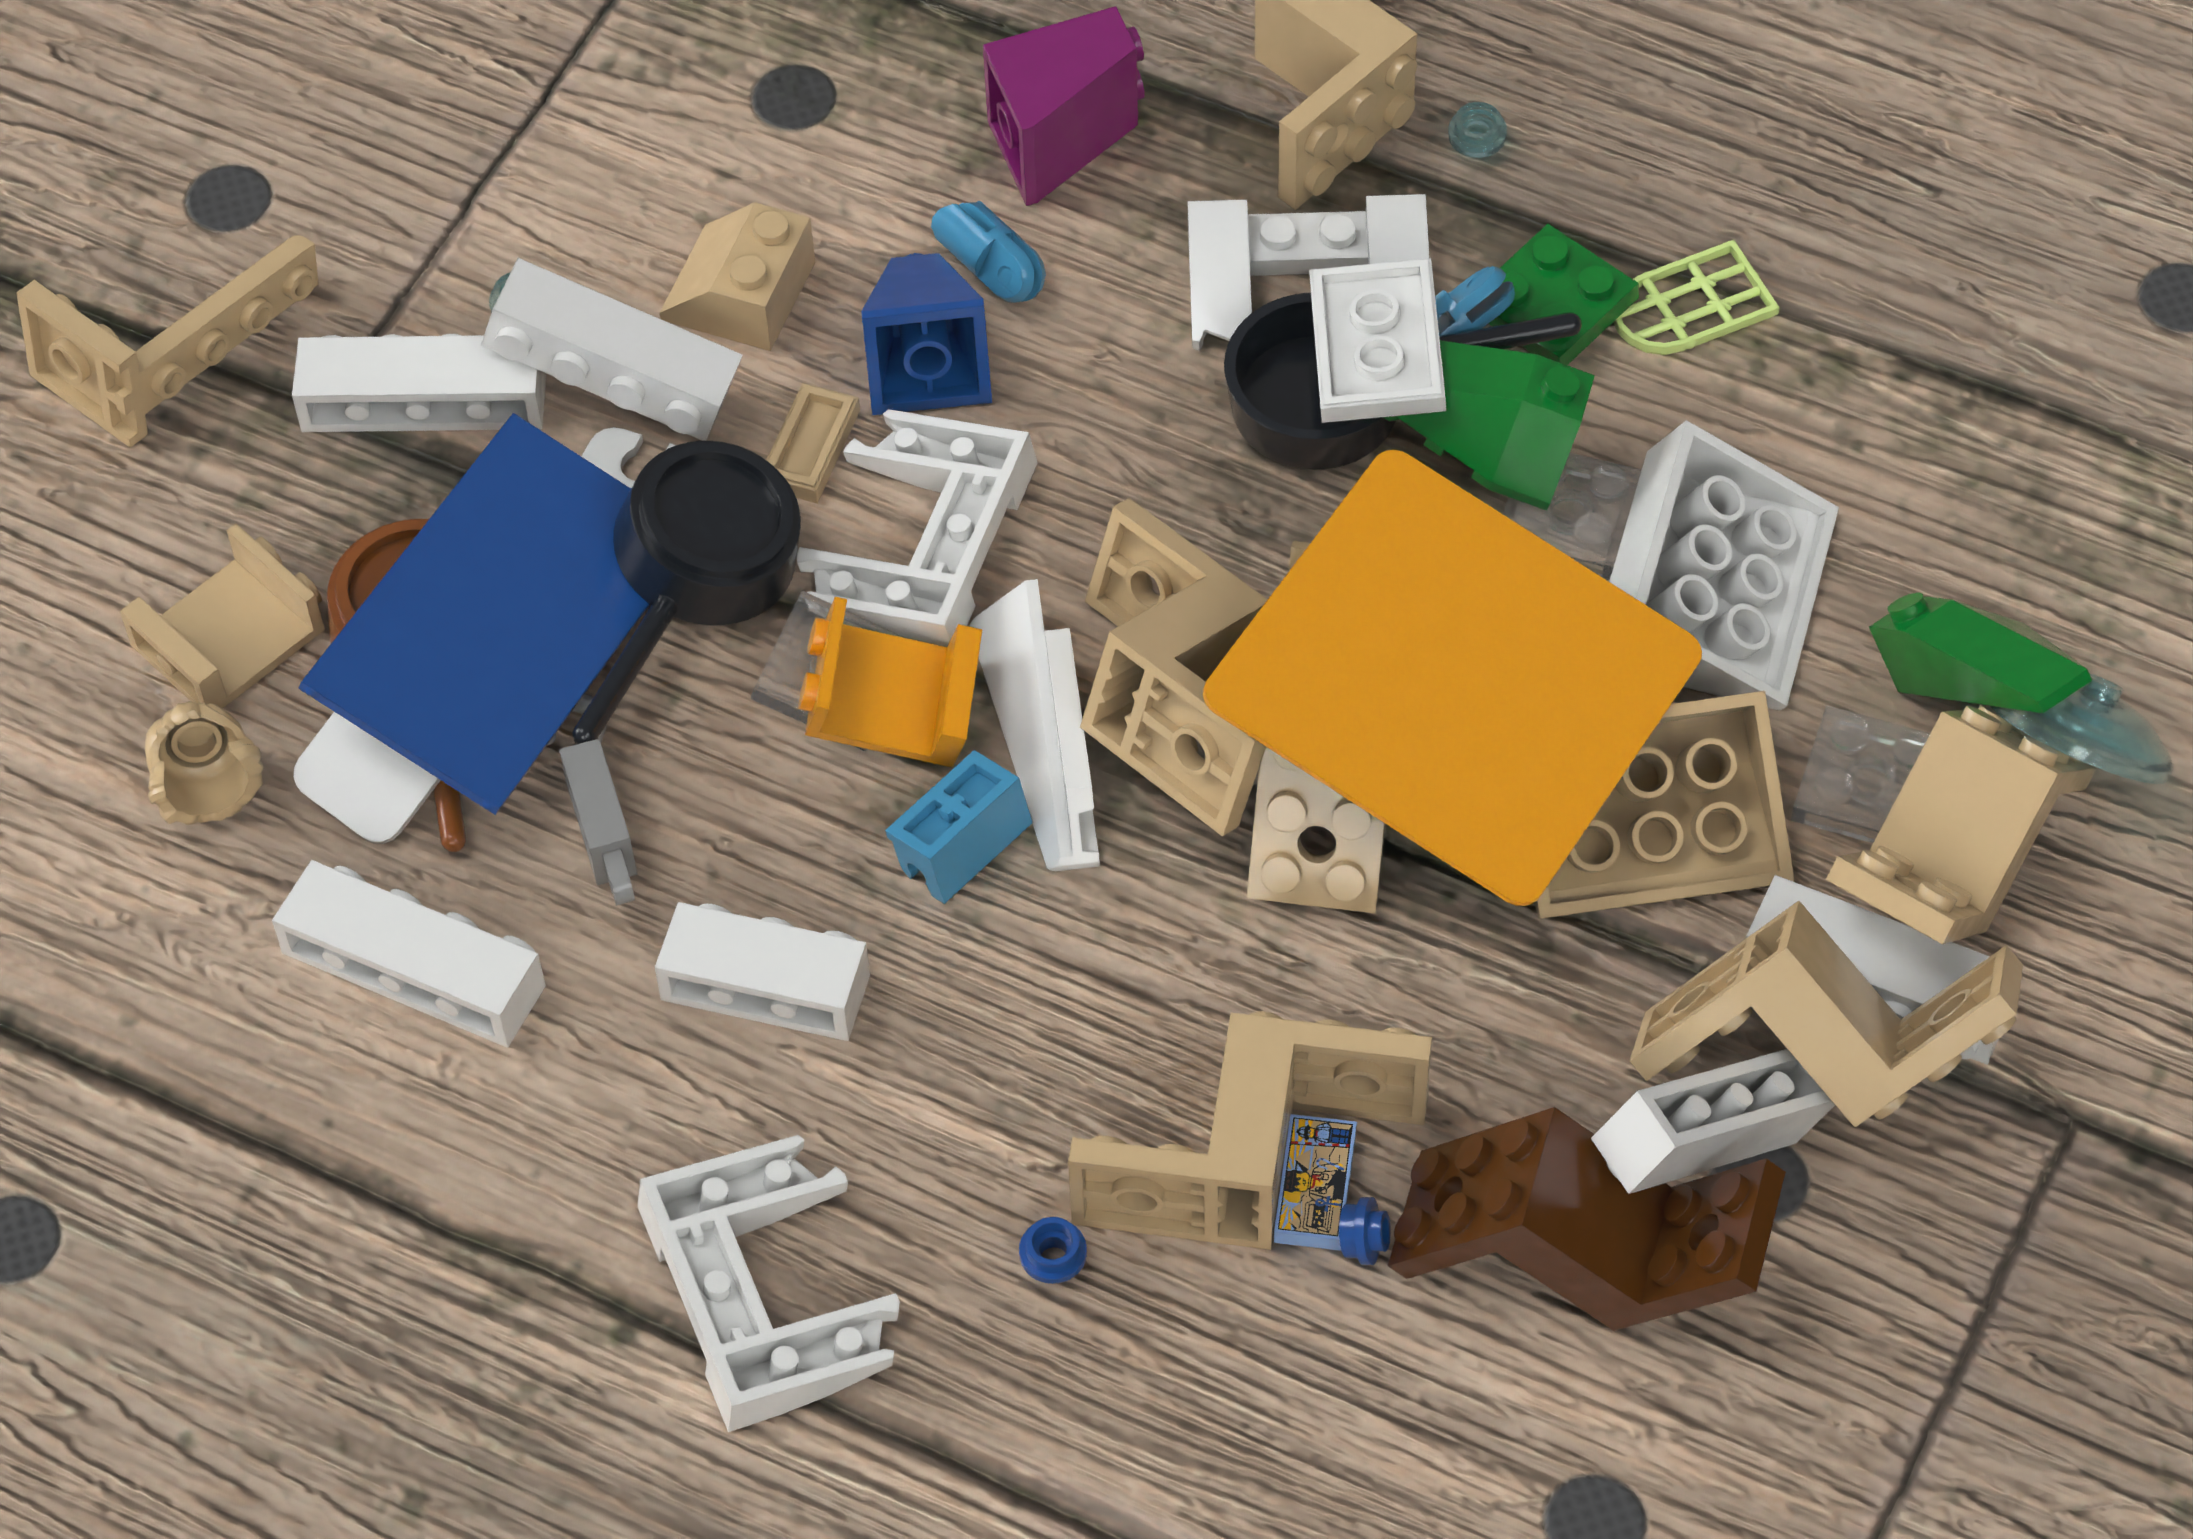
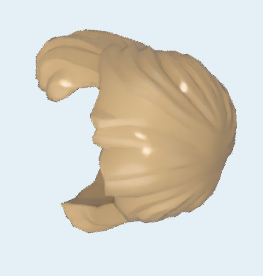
(200, 764)

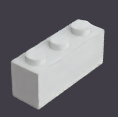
(763, 970)

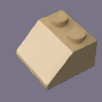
(744, 275)

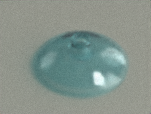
(2100, 732)

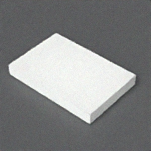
(1377, 340)

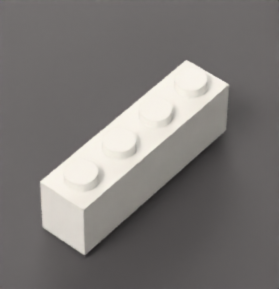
(611, 349)
(411, 385)
(410, 952)
(1891, 955)
(1710, 1120)

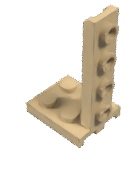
(120, 385)

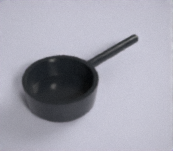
(1276, 385)
(702, 542)

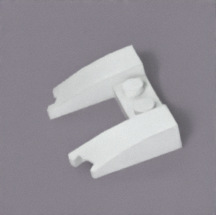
(1232, 246)
(979, 477)
(749, 1364)

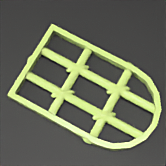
(1715, 304)

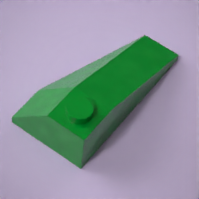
(1507, 418)
(1973, 656)

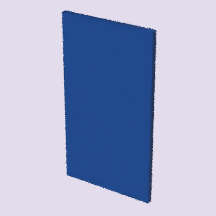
(489, 618)

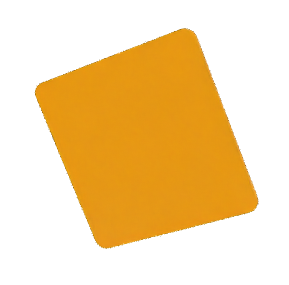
(1454, 676)

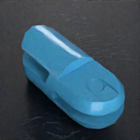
(990, 250)
(1474, 302)

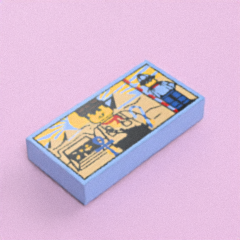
(1314, 1181)

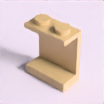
(230, 625)

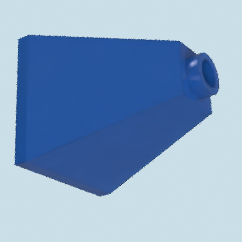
(925, 338)

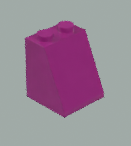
(1062, 96)

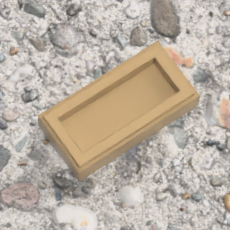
(813, 439)

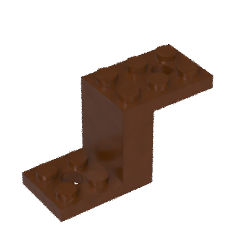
(1559, 1214)

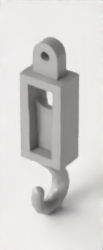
(599, 813)

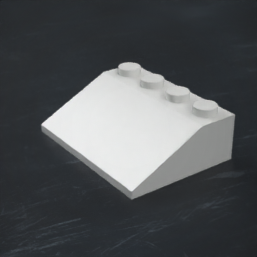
(1726, 558)

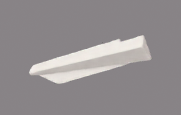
(1041, 717)

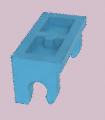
(960, 825)

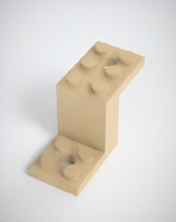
(1357, 79)
(1158, 659)
(1286, 806)
(1961, 825)
(1830, 1015)
(1264, 1076)

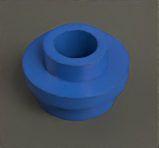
(1364, 1231)
(1052, 1233)

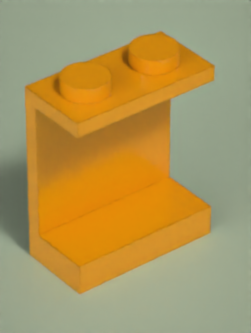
(890, 689)

